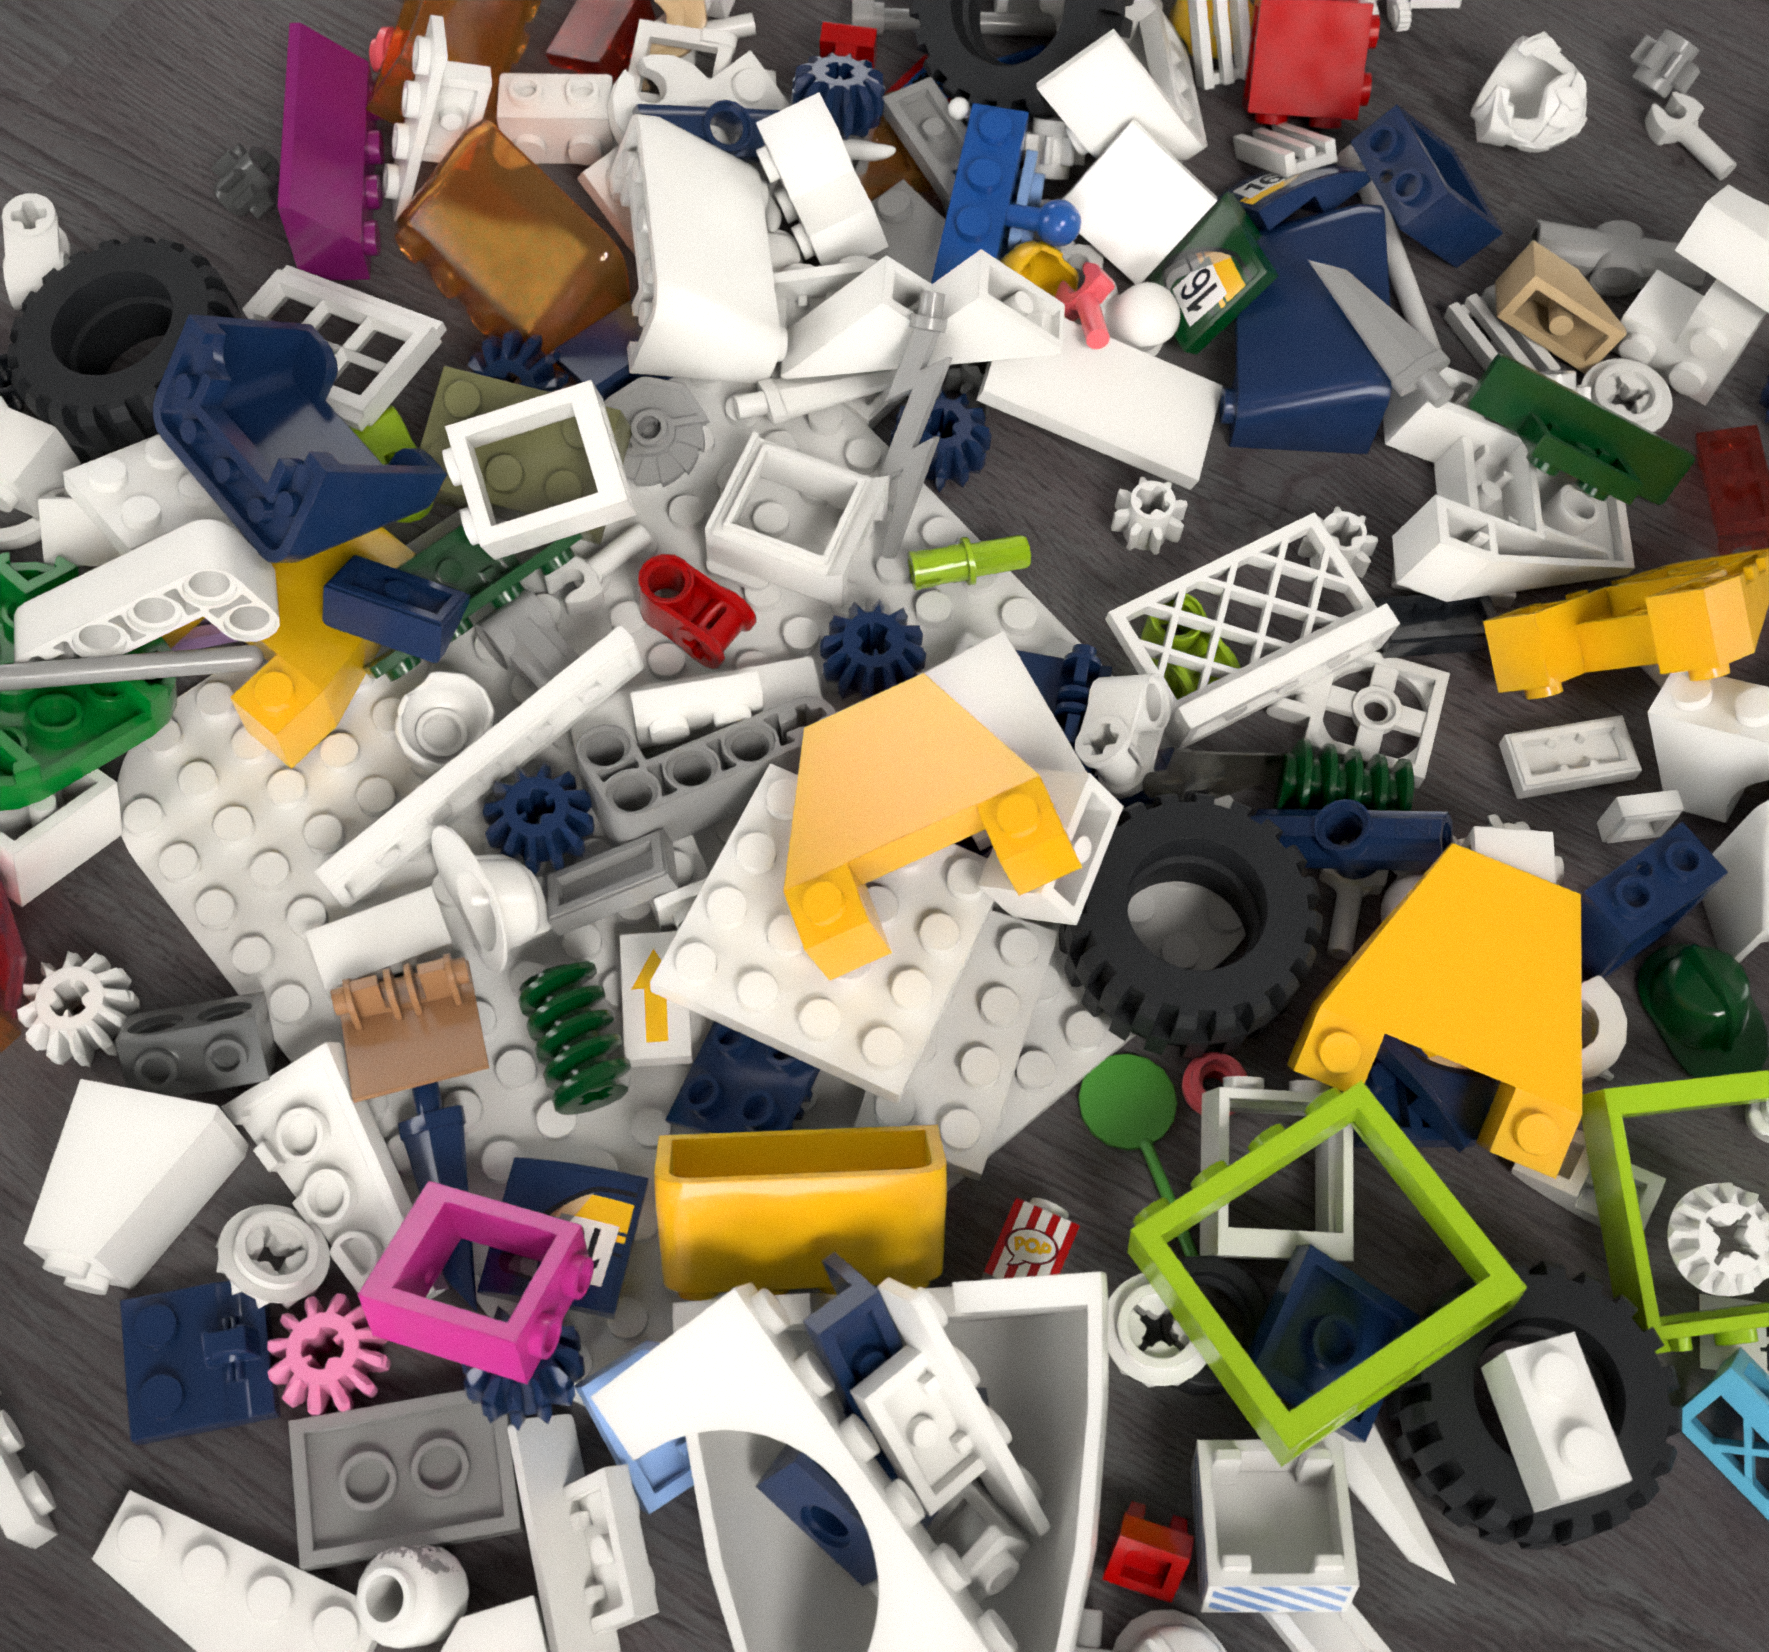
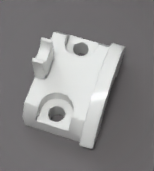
(1602, 1029)

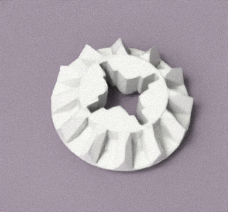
(1635, 383)
(285, 1235)
(1695, 1244)
(1157, 1364)

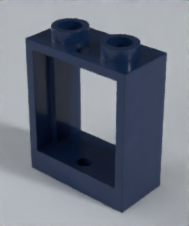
(1429, 187)
(1641, 906)

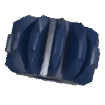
(848, 88)
(522, 358)
(961, 442)
(868, 633)
(560, 826)
(549, 1384)

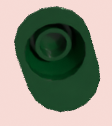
(1704, 1010)

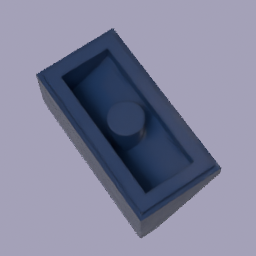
(393, 608)

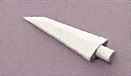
(791, 398)
(1385, 1495)

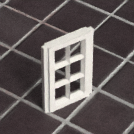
(373, 315)

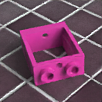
(413, 1260)

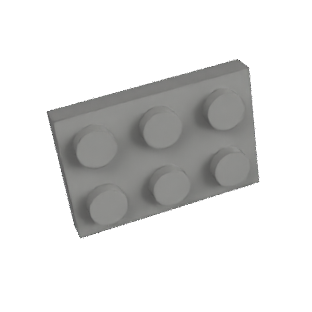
(400, 1478)

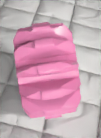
(316, 1335)

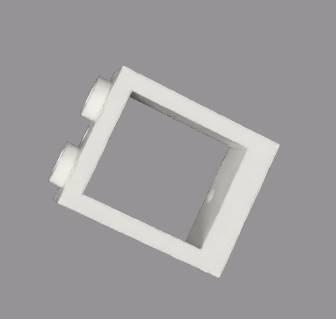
(607, 506)
(1332, 1175)

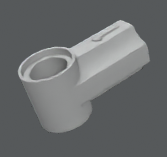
(527, 639)

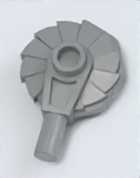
(664, 430)

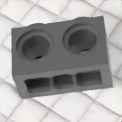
(198, 1046)

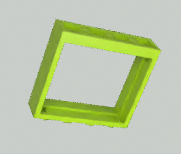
(1620, 1210)
(1295, 1431)

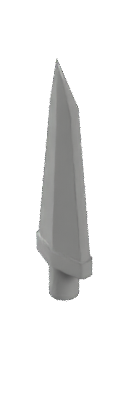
(1398, 348)

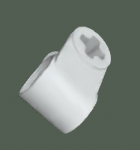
(31, 244)
(1124, 730)

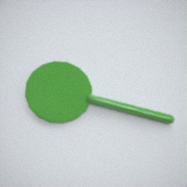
(1131, 1107)

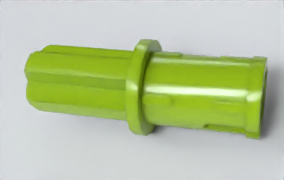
(967, 561)

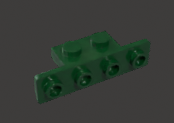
(1579, 435)
(473, 571)

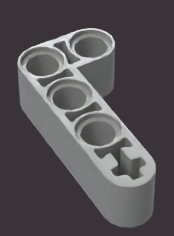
(692, 782)

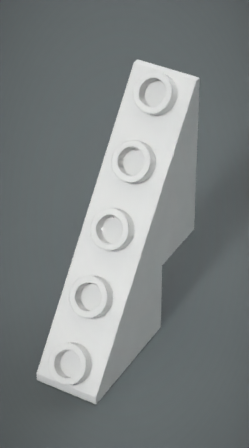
(867, 322)

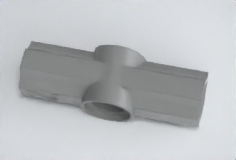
(1616, 256)

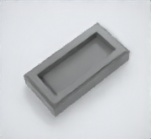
(611, 882)

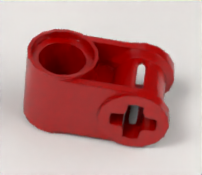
(702, 615)

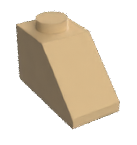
(1557, 308)

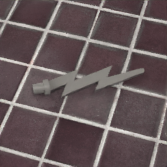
(924, 384)

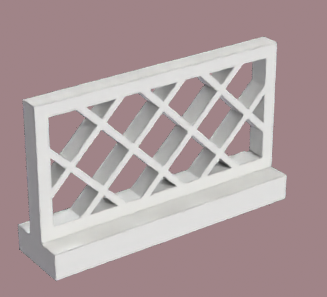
(1288, 665)

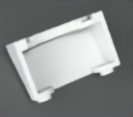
(698, 257)

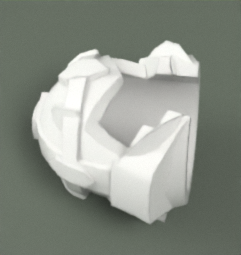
(1531, 98)

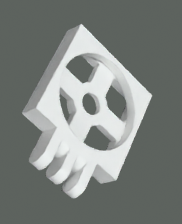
(1428, 684)

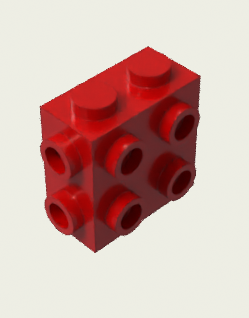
(1309, 60)

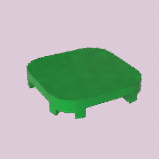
(70, 730)

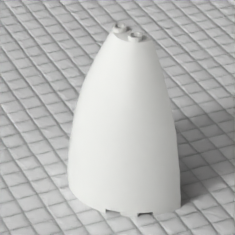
(1045, 1374)

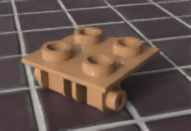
(410, 1027)

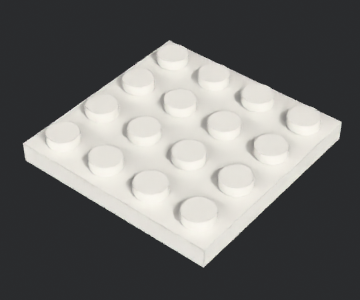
(749, 971)

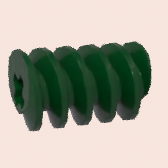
(1327, 780)
(571, 1038)

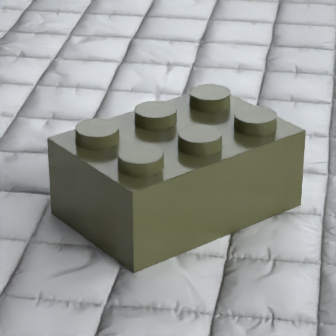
(523, 470)

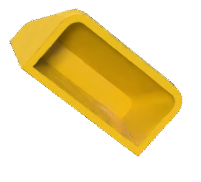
(787, 1199)

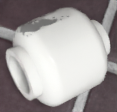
(412, 1596)

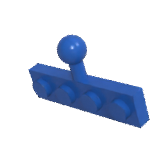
(984, 192)

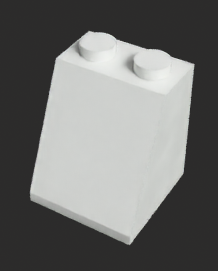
(127, 1182)

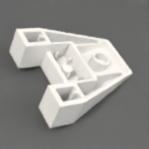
(1494, 513)

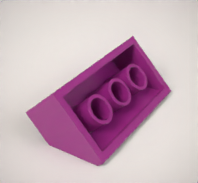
(329, 159)

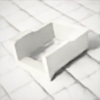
(757, 559)

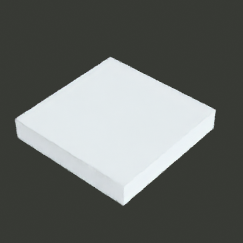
(1138, 202)

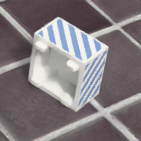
(1272, 1531)

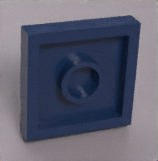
(1322, 1328)
(196, 1362)

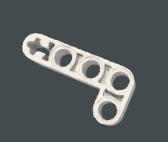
(152, 592)

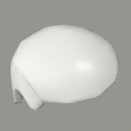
(442, 718)

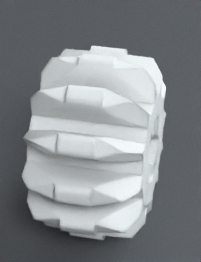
(52, 1003)

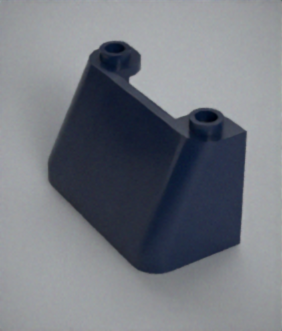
(1299, 360)
(257, 434)

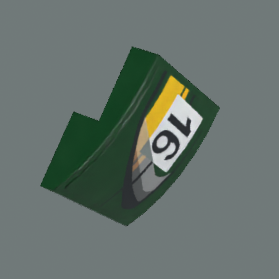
(1214, 273)

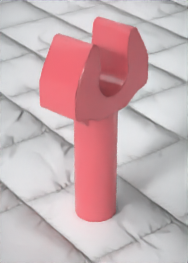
(1086, 304)

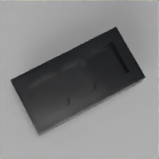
(1436, 626)

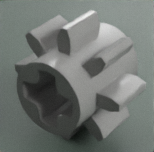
(1665, 64)

